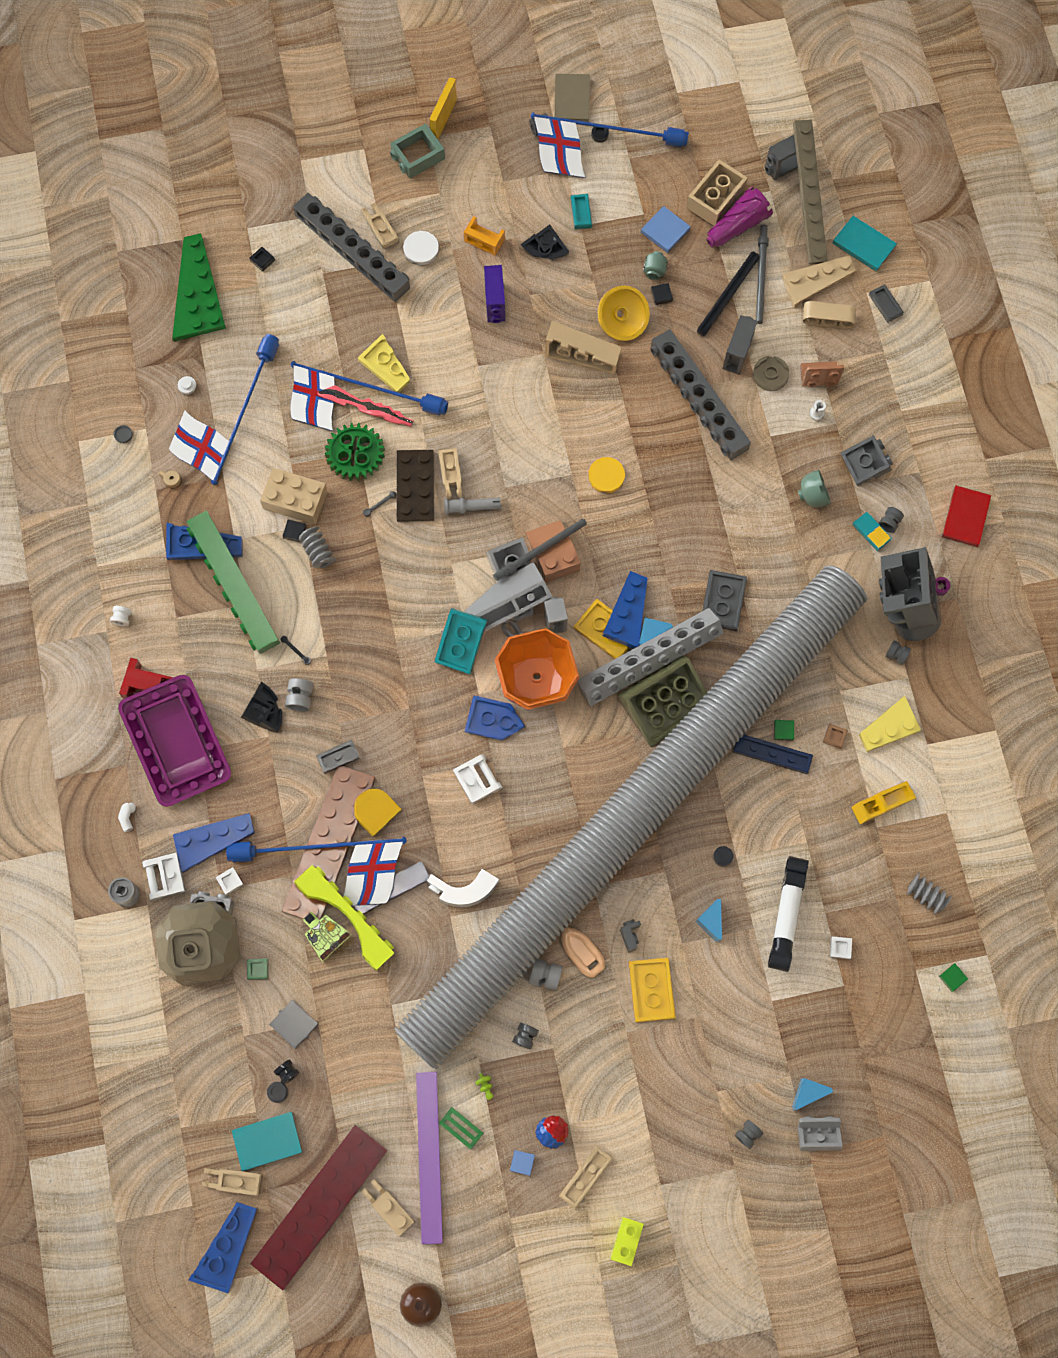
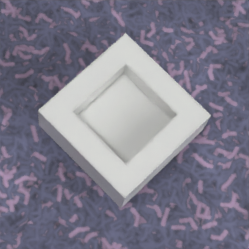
(229, 881)
(840, 947)

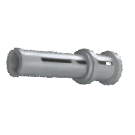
(462, 505)

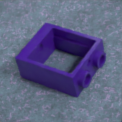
(494, 293)

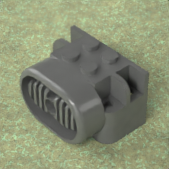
(910, 594)

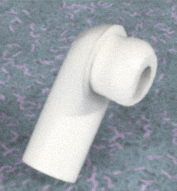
(124, 815)

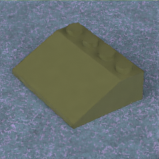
(663, 699)

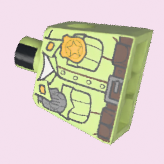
(324, 934)

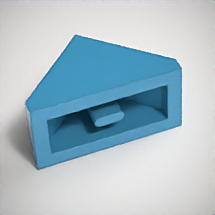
(653, 628)
(711, 921)
(809, 1092)

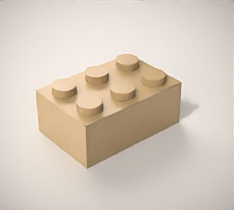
(716, 192)
(294, 496)

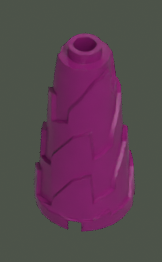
(745, 214)

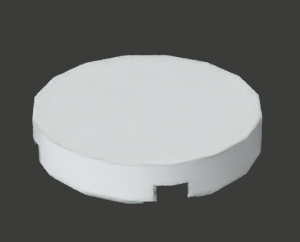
(421, 247)

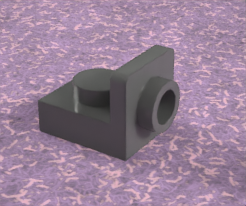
(630, 939)

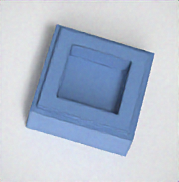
(522, 1162)

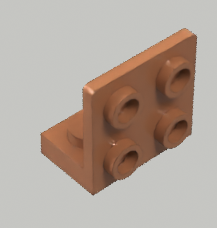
(820, 373)

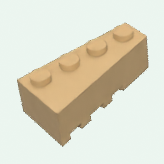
(581, 349)

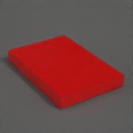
(966, 516)

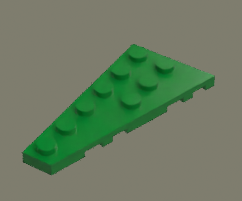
(197, 300)

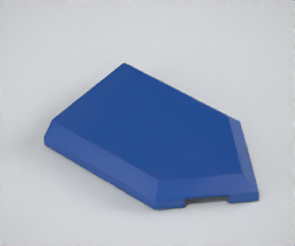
(492, 719)

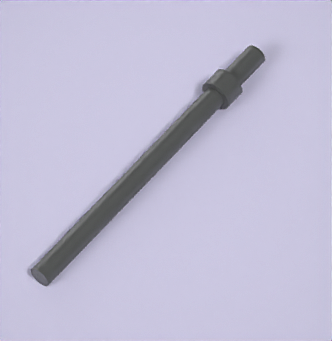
(763, 242)
(511, 567)

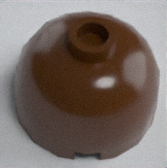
(420, 1304)

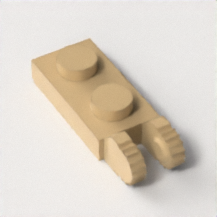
(380, 227)
(450, 471)
(234, 1181)
(389, 1209)

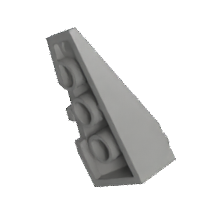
(504, 554)

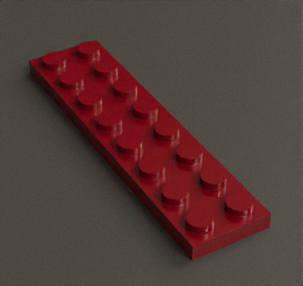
(318, 1207)

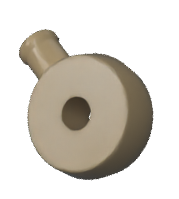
(167, 476)

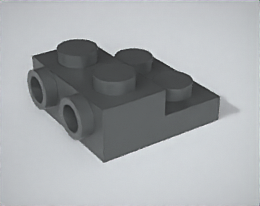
(867, 460)

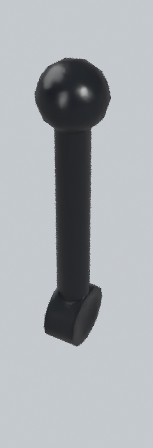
(306, 660)

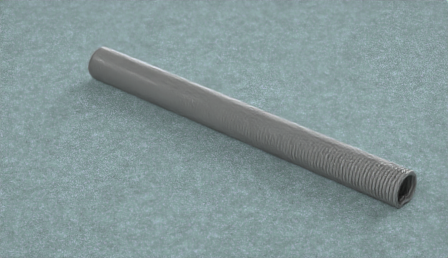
(630, 816)

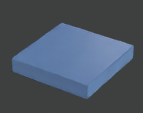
(665, 229)

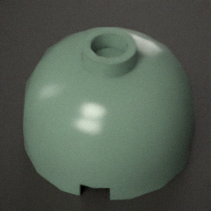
(814, 490)

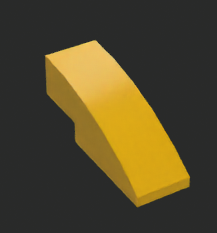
(883, 802)

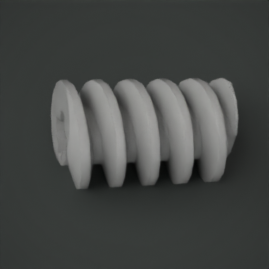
(317, 552)
(928, 894)

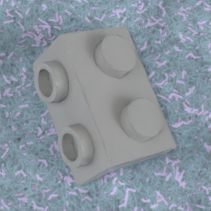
(819, 1134)

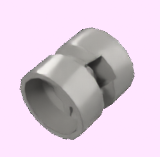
(299, 695)
(123, 892)
(546, 974)

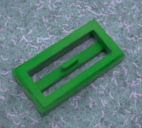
(447, 1117)

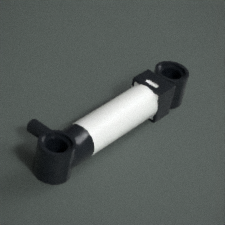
(792, 888)

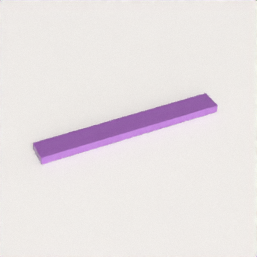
(429, 1158)

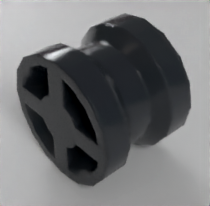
(286, 1072)

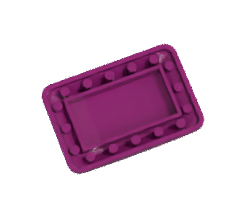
(174, 740)

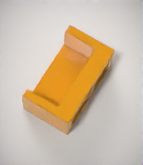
(483, 238)

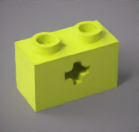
(626, 1241)

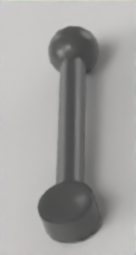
(367, 512)

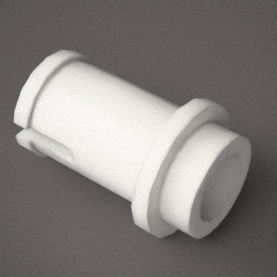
(817, 411)

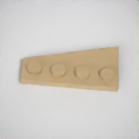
(808, 281)

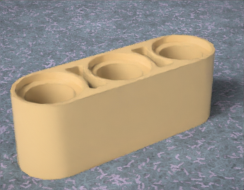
(829, 315)

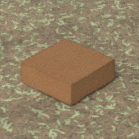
(835, 736)

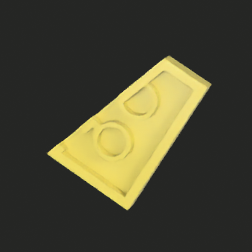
(383, 363)
(890, 726)

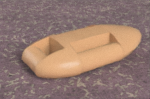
(582, 951)

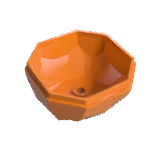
(539, 654)

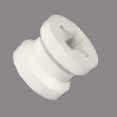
(120, 616)

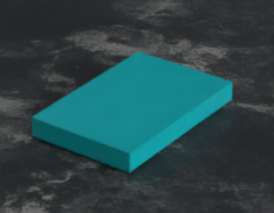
(864, 243)
(460, 640)
(266, 1141)

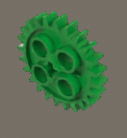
(338, 450)

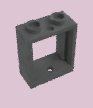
(781, 158)
(739, 344)

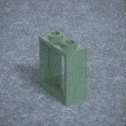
(423, 163)

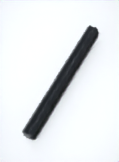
(728, 293)

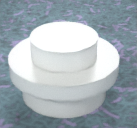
(186, 385)

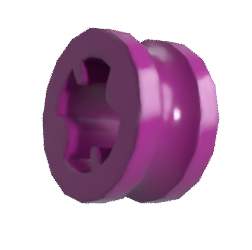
(945, 581)

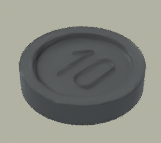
(123, 434)

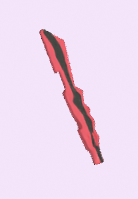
(365, 406)

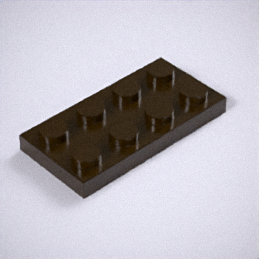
(415, 485)

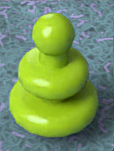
(485, 1086)

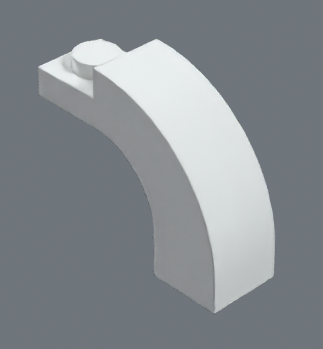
(466, 896)

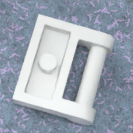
(471, 781)
(170, 876)

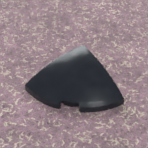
(545, 244)
(263, 709)

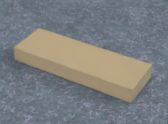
(585, 1177)

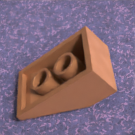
(557, 560)

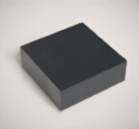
(262, 259)
(661, 294)
(293, 530)

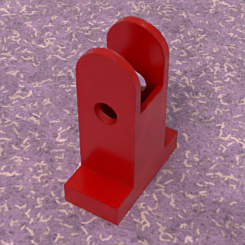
(139, 680)

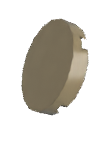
(771, 373)

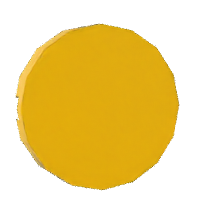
(606, 475)

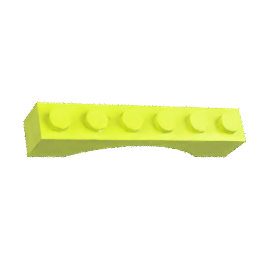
(315, 886)

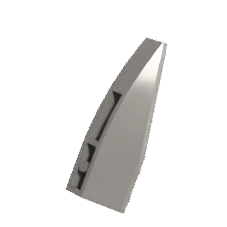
(510, 596)

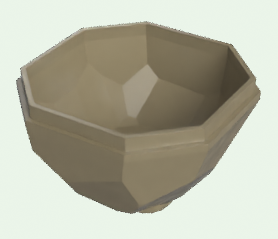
(212, 935)

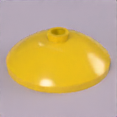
(634, 313)

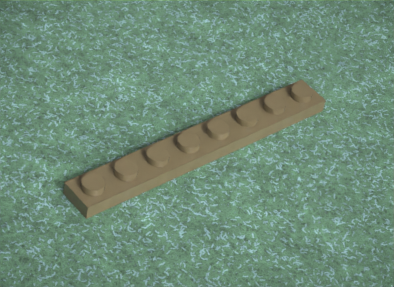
(810, 191)

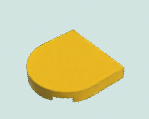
(374, 810)

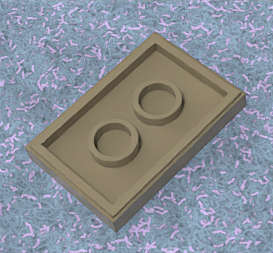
(572, 96)

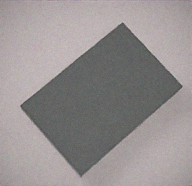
(725, 597)

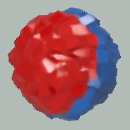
(552, 1131)

